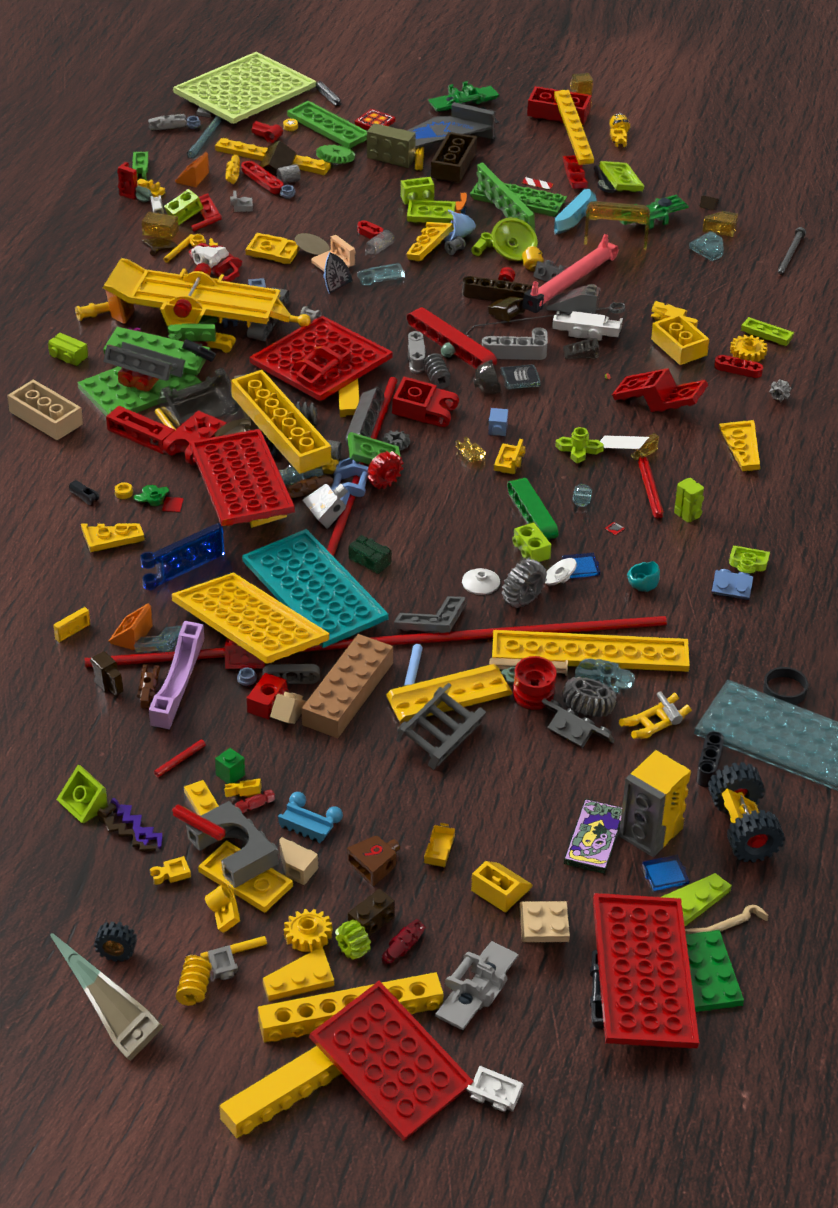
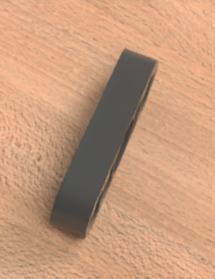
(306, 678)

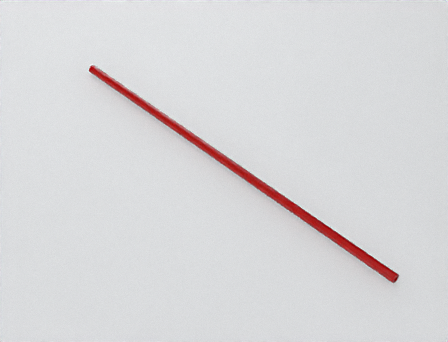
(342, 519)

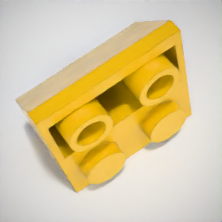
(499, 885)

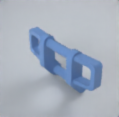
(348, 468)

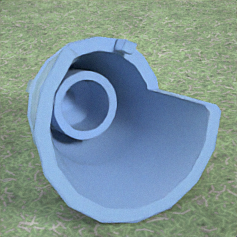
(462, 225)

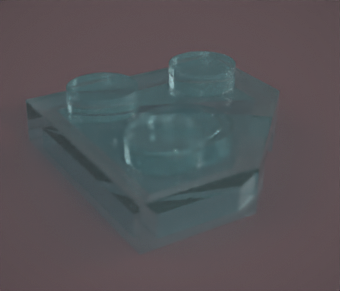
(708, 245)

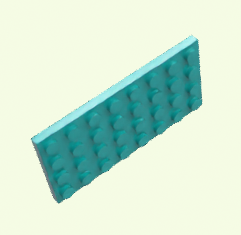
(315, 586)

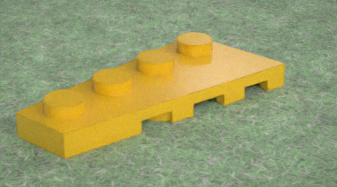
(430, 238)
(742, 443)

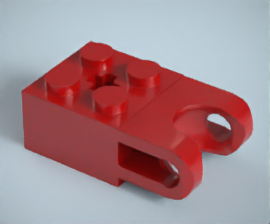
(424, 402)
(197, 427)

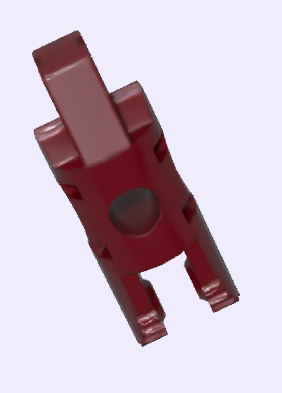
(403, 941)

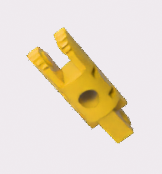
(233, 169)

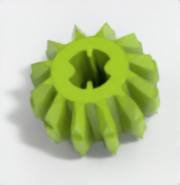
(353, 939)

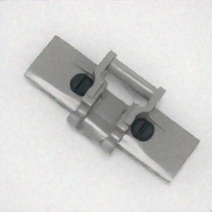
(479, 992)

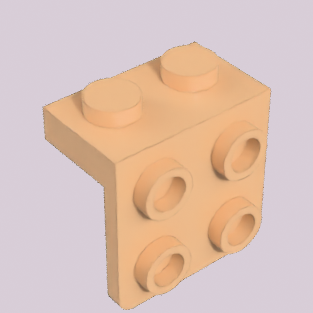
(339, 248)

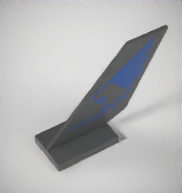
(464, 120)

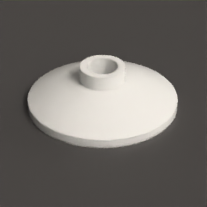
(561, 571)
(481, 581)

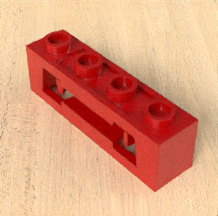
(138, 428)

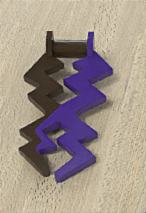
(137, 831)

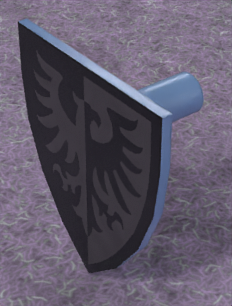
(336, 273)

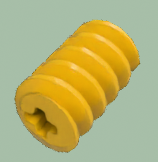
(193, 980)

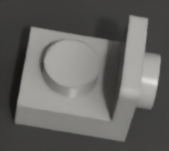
(241, 204)

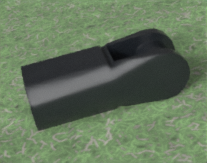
(83, 492)

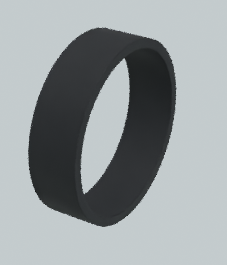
(790, 673)

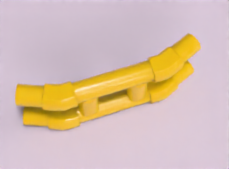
(650, 727)

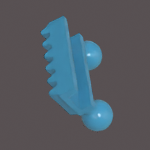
(307, 821)

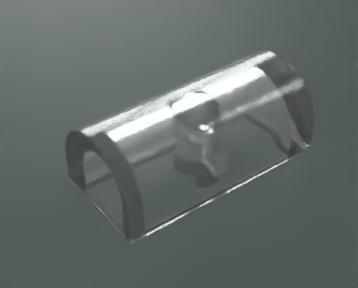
(379, 243)

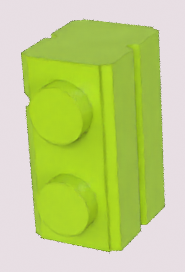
(68, 349)
(689, 500)

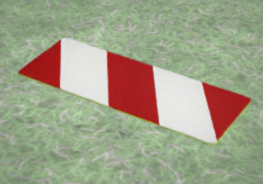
(538, 183)

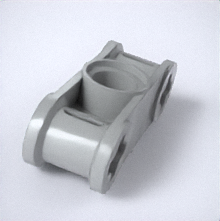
(416, 352)

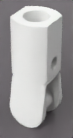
(157, 204)

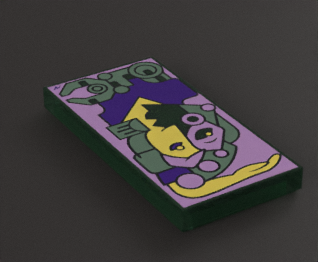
(594, 836)

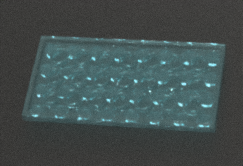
(774, 732)

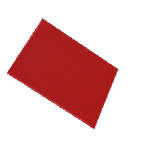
(172, 504)

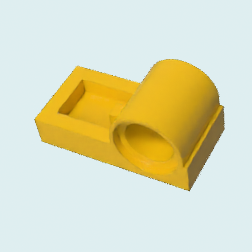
(224, 904)

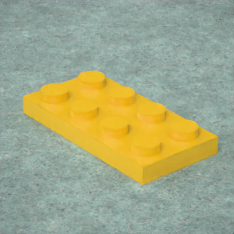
(259, 891)

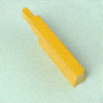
(349, 399)

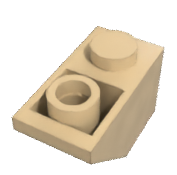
(287, 707)
(297, 861)

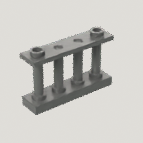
(144, 361)
(449, 743)

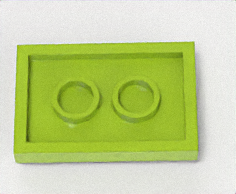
(621, 176)
(430, 211)

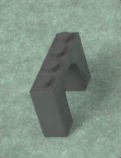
(246, 863)

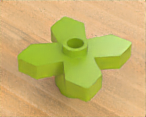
(579, 445)

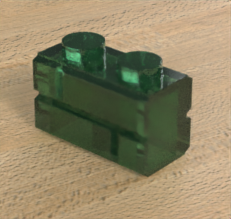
(370, 554)

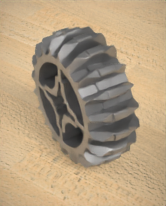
(524, 583)
(589, 697)

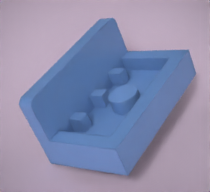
(732, 584)

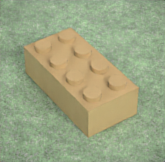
(45, 409)

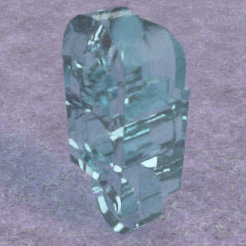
(606, 672)

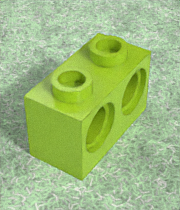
(417, 188)
(184, 206)
(532, 542)

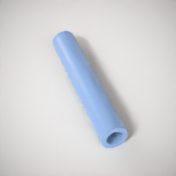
(413, 665)

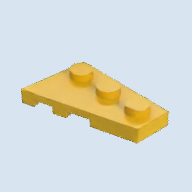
(107, 537)
(300, 976)

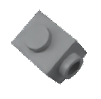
(222, 963)

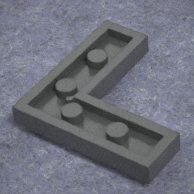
(441, 622)

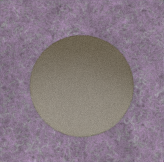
(311, 243)

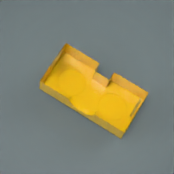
(440, 845)

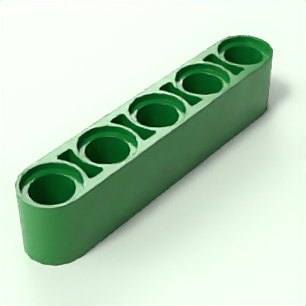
(532, 507)

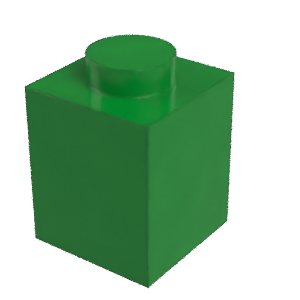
(230, 766)

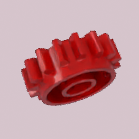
(385, 469)

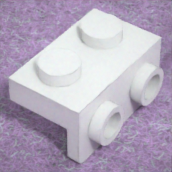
(496, 1089)

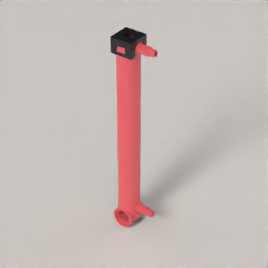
(535, 298)

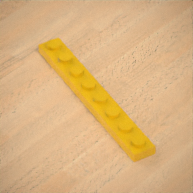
(574, 127)
(258, 153)

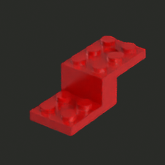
(660, 390)

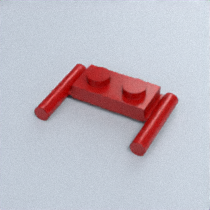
(208, 212)

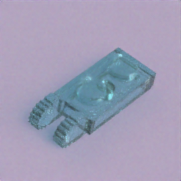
(380, 273)

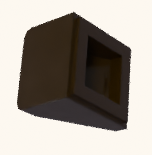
(708, 202)

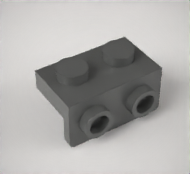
(547, 270)

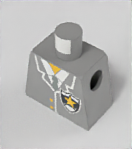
(326, 503)

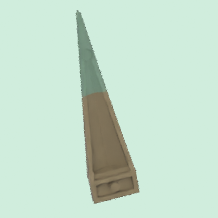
(124, 1018)

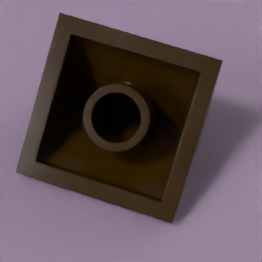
(277, 156)

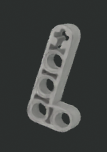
(518, 347)

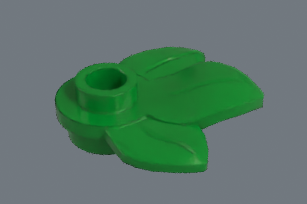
(152, 494)

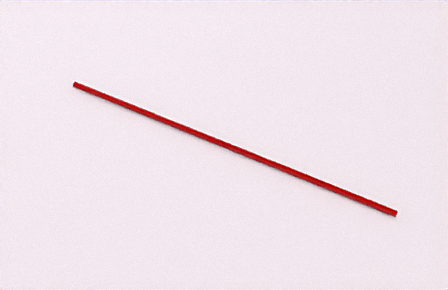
(419, 638)

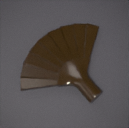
(159, 244)

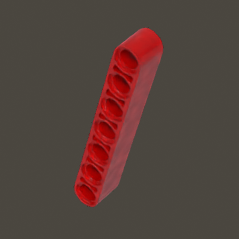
(443, 333)

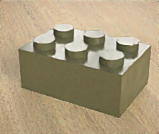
(391, 145)

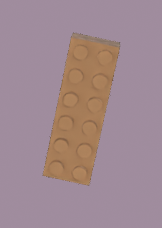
(347, 686)

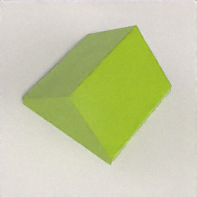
(83, 795)

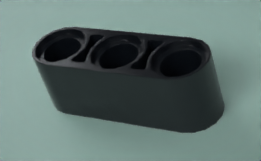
(710, 758)

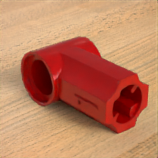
(270, 133)

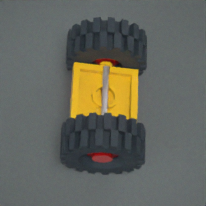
(751, 832)

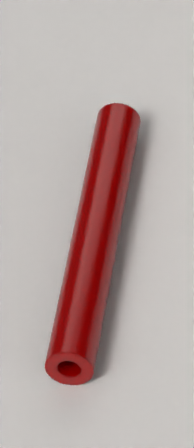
(179, 758)

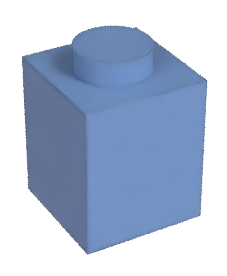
(498, 422)

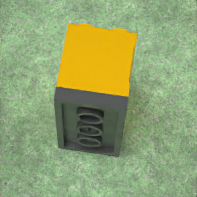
(654, 803)

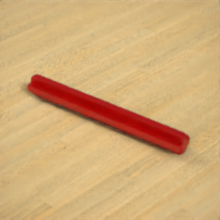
(650, 487)

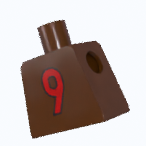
(373, 858)

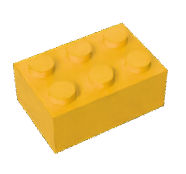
(680, 339)

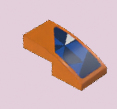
(461, 206)

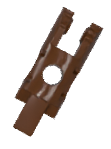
(308, 486)
(148, 685)

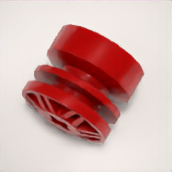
(534, 682)

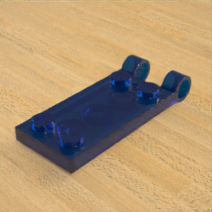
(183, 556)

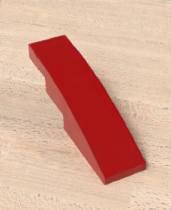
(574, 172)

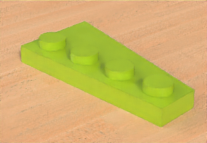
(700, 896)

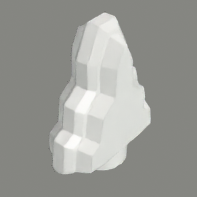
(209, 255)

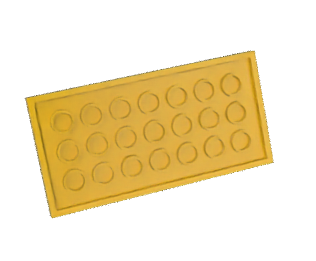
(250, 617)

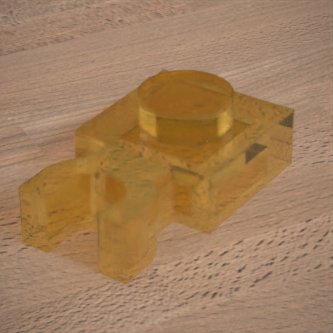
(647, 448)
(470, 451)

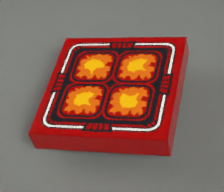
(374, 116)

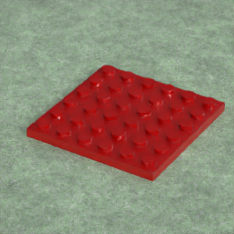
(280, 356)

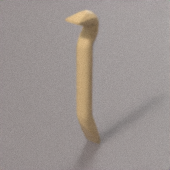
(745, 916)

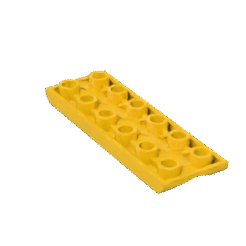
(466, 688)

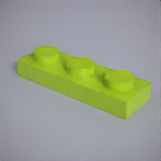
(767, 331)

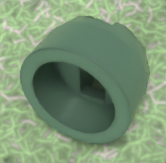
(447, 350)

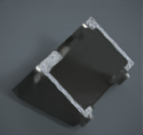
(209, 397)

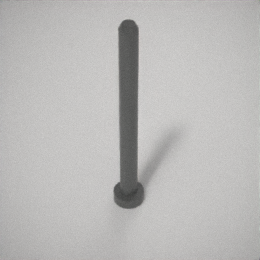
(799, 234)

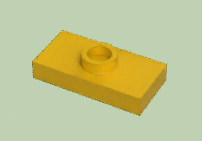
(71, 624)

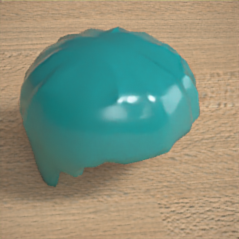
(644, 576)

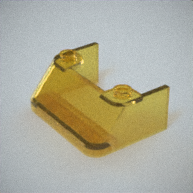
(617, 211)

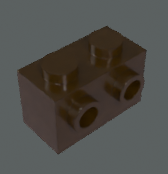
(374, 912)

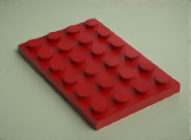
(391, 1060)

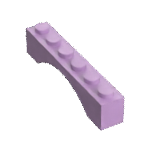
(169, 696)

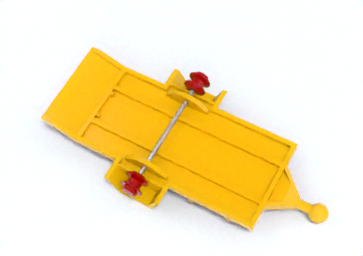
(189, 296)

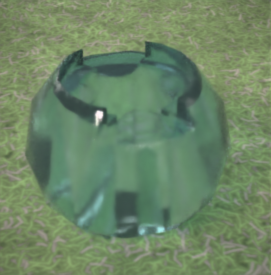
(582, 495)

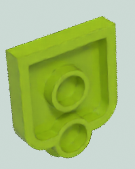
(748, 559)

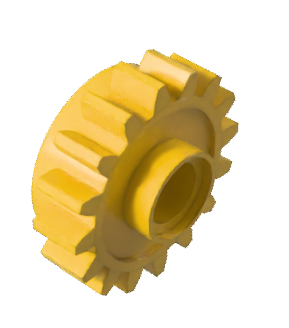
(748, 348)
(308, 930)

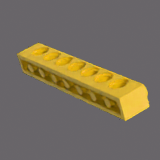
(306, 1014)

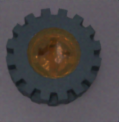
(115, 941)

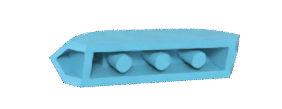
(573, 212)

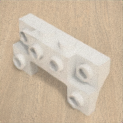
(587, 325)

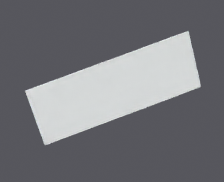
(625, 442)

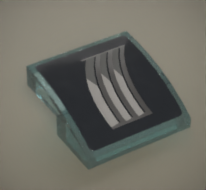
(520, 376)

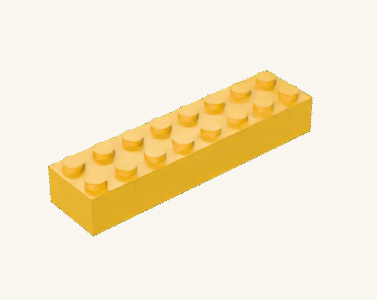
(281, 421)

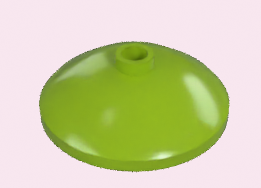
(513, 232)

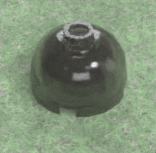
(487, 379)

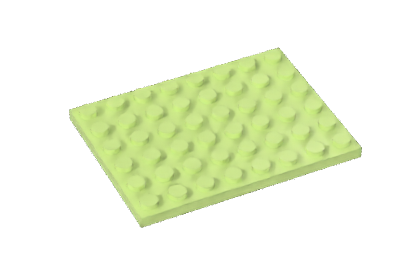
(244, 87)

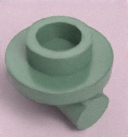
(143, 194)

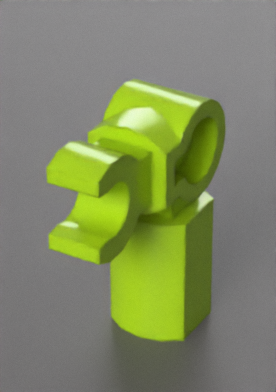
(482, 244)

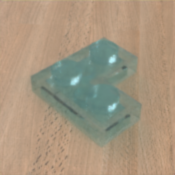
(163, 642)

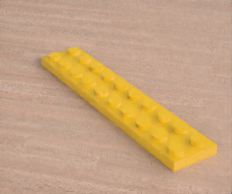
(627, 651)

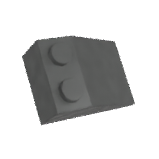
(577, 300)

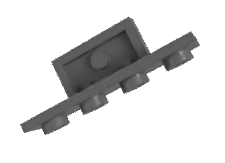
(573, 728)

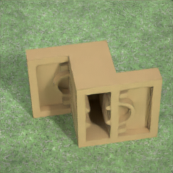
(544, 921)

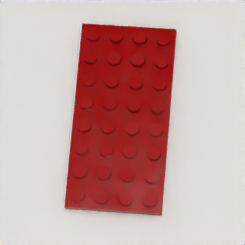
(241, 477)
(644, 971)

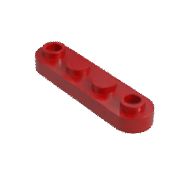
(262, 177)

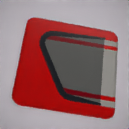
(614, 528)

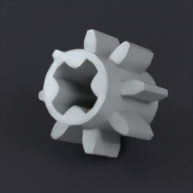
(780, 390)

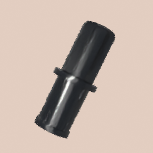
(198, 350)

